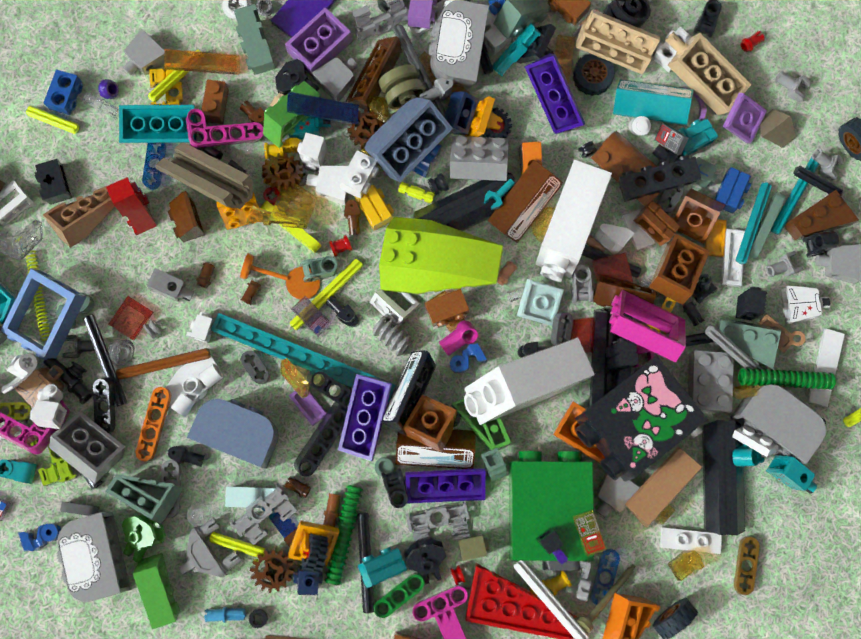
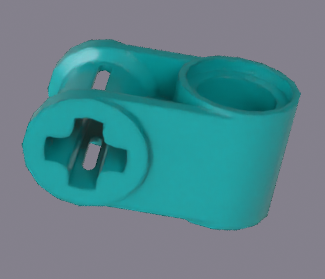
(747, 456)
(18, 470)

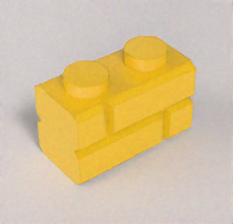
(375, 208)

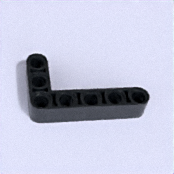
(327, 423)

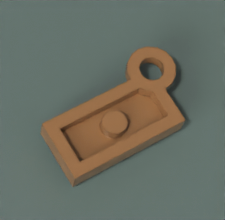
(786, 337)

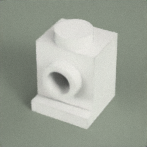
(201, 327)

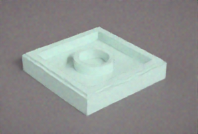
(540, 302)

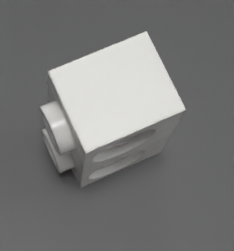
(662, 48)

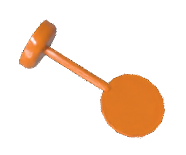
(294, 280)

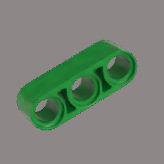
(389, 598)

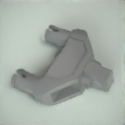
(201, 556)

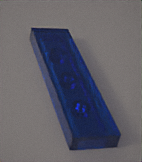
(322, 108)

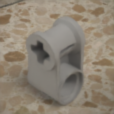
(582, 289)

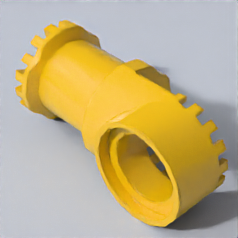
(289, 145)
(556, 583)

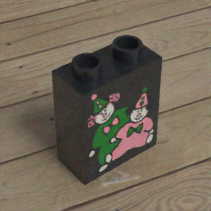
(639, 420)

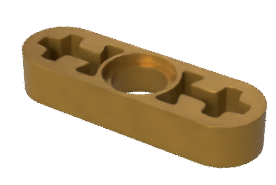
(752, 572)

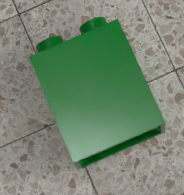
(545, 498)

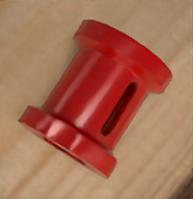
(340, 245)

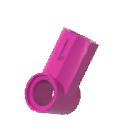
(458, 339)

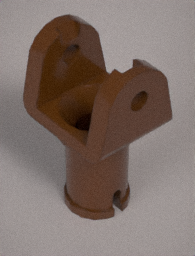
(254, 114)
(352, 214)

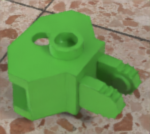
(141, 535)

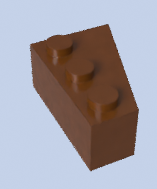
(824, 216)

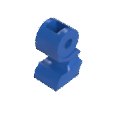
(424, 166)
(460, 363)
(45, 533)

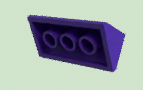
(554, 94)
(364, 416)
(445, 485)

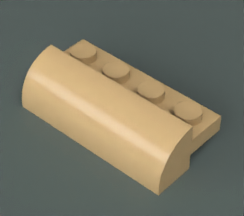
(617, 41)

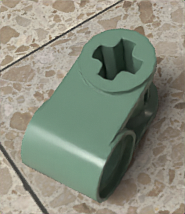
(317, 268)

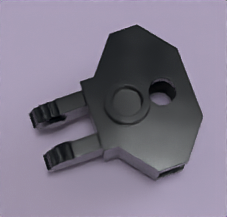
(294, 75)
(425, 559)

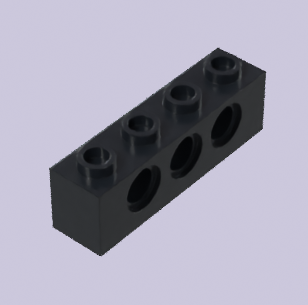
(686, 164)

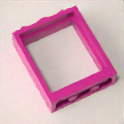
(668, 347)

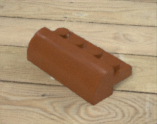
(620, 156)

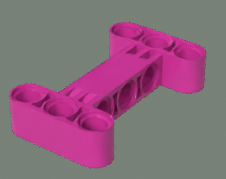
(445, 616)

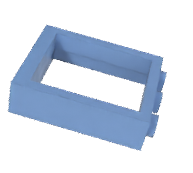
(63, 324)

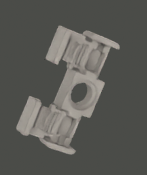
(370, 26)
(275, 500)
(453, 514)
(585, 585)

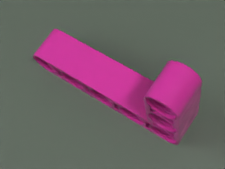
(28, 434)

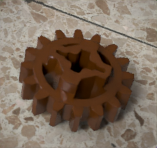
(360, 132)
(284, 172)
(263, 573)

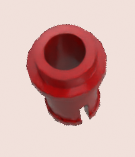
(749, 43)

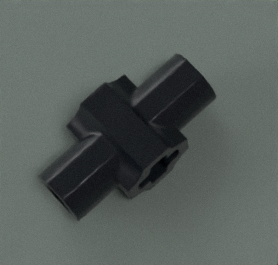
(665, 155)

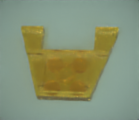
(291, 209)

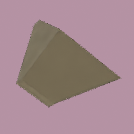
(777, 128)

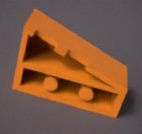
(629, 617)

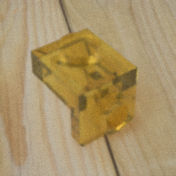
(685, 564)

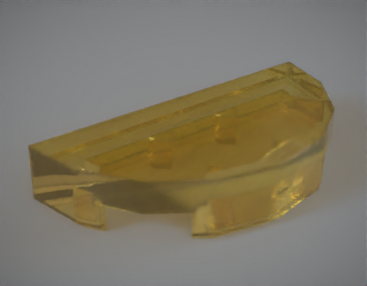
(380, 107)
(542, 223)

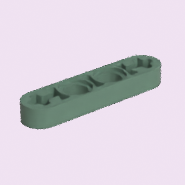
(767, 223)

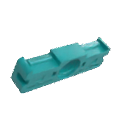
(516, 49)

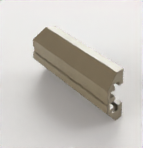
(208, 176)

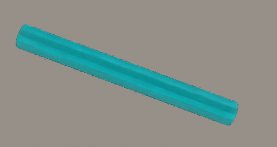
(792, 200)
(753, 223)

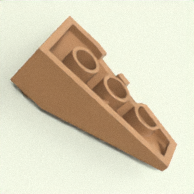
(79, 218)

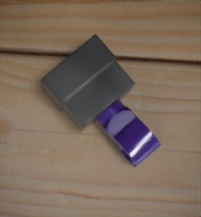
(550, 542)

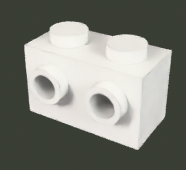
(312, 151)
(358, 174)

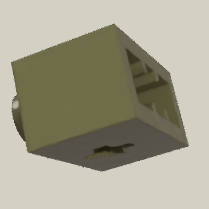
(473, 547)

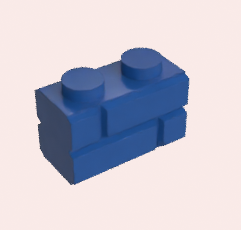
(732, 189)

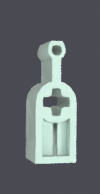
(245, 496)

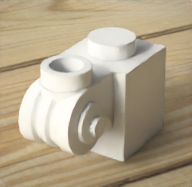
(494, 38)
(47, 410)

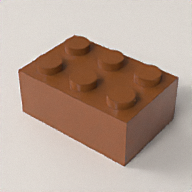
(679, 269)

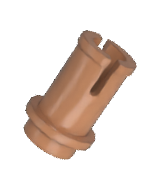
(506, 272)

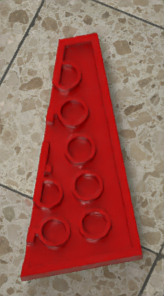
(509, 606)

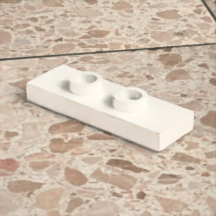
(732, 271)
(690, 540)

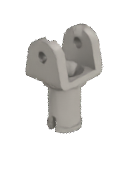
(792, 85)
(440, 90)
(827, 163)
(783, 266)

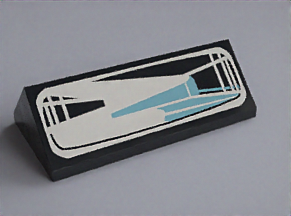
(409, 389)

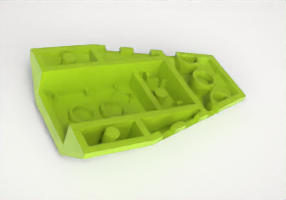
(435, 257)

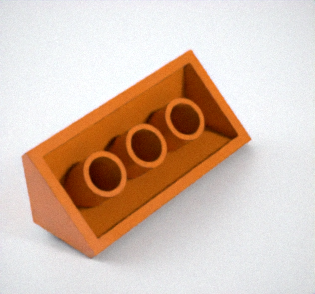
(566, 432)

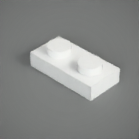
(757, 442)

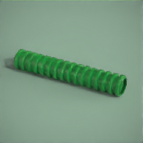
(787, 378)
(345, 531)

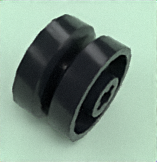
(629, 11)

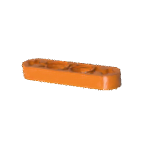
(149, 423)

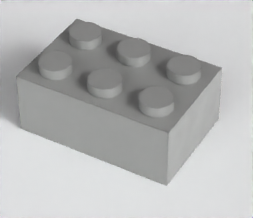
(479, 158)
(711, 381)
(86, 447)

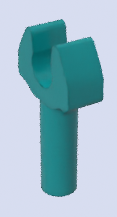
(498, 195)

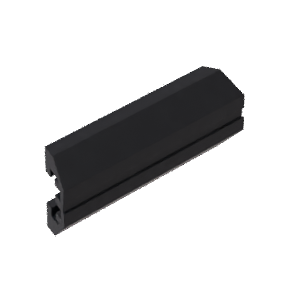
(465, 206)
(604, 379)
(722, 479)

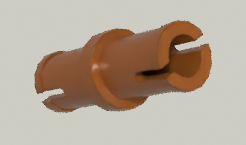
(331, 511)

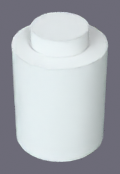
(639, 125)

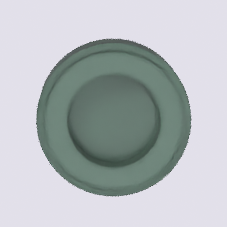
(384, 465)

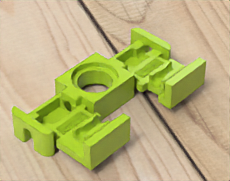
(55, 472)

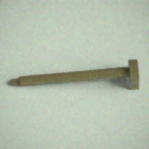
(586, 623)

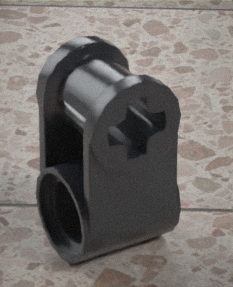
(707, 20)
(820, 243)
(394, 484)

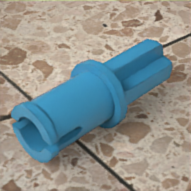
(225, 614)

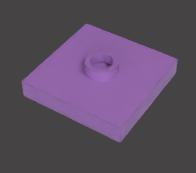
(744, 118)

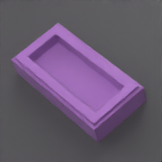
(309, 407)

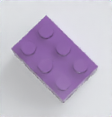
(319, 41)

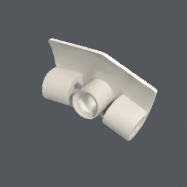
(22, 367)
(191, 384)

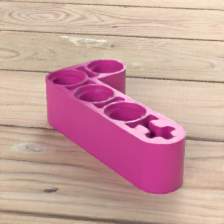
(224, 130)

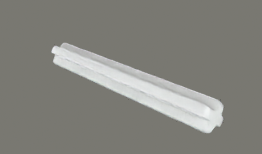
(550, 600)

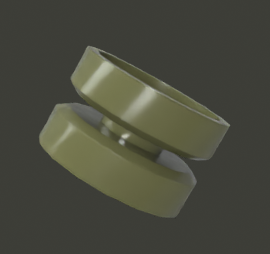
(401, 85)

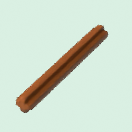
(163, 363)

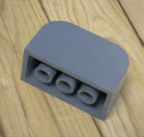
(407, 137)
(235, 431)

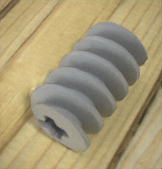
(392, 336)

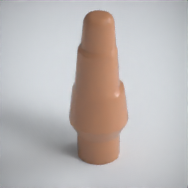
(593, 243)

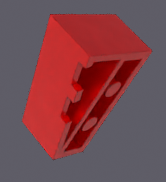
(133, 204)

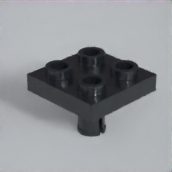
(539, 46)

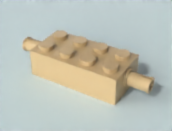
(707, 72)

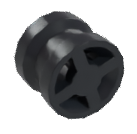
(438, 184)

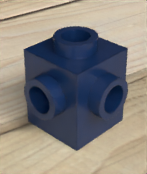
(307, 581)

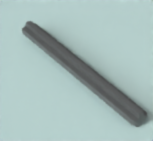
(414, 60)

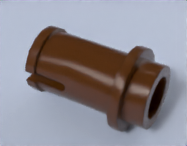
(205, 275)
(251, 291)
(298, 487)

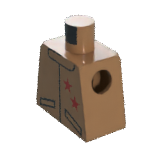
(38, 380)

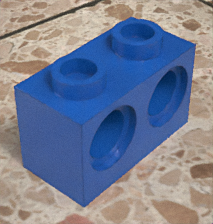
(58, 92)

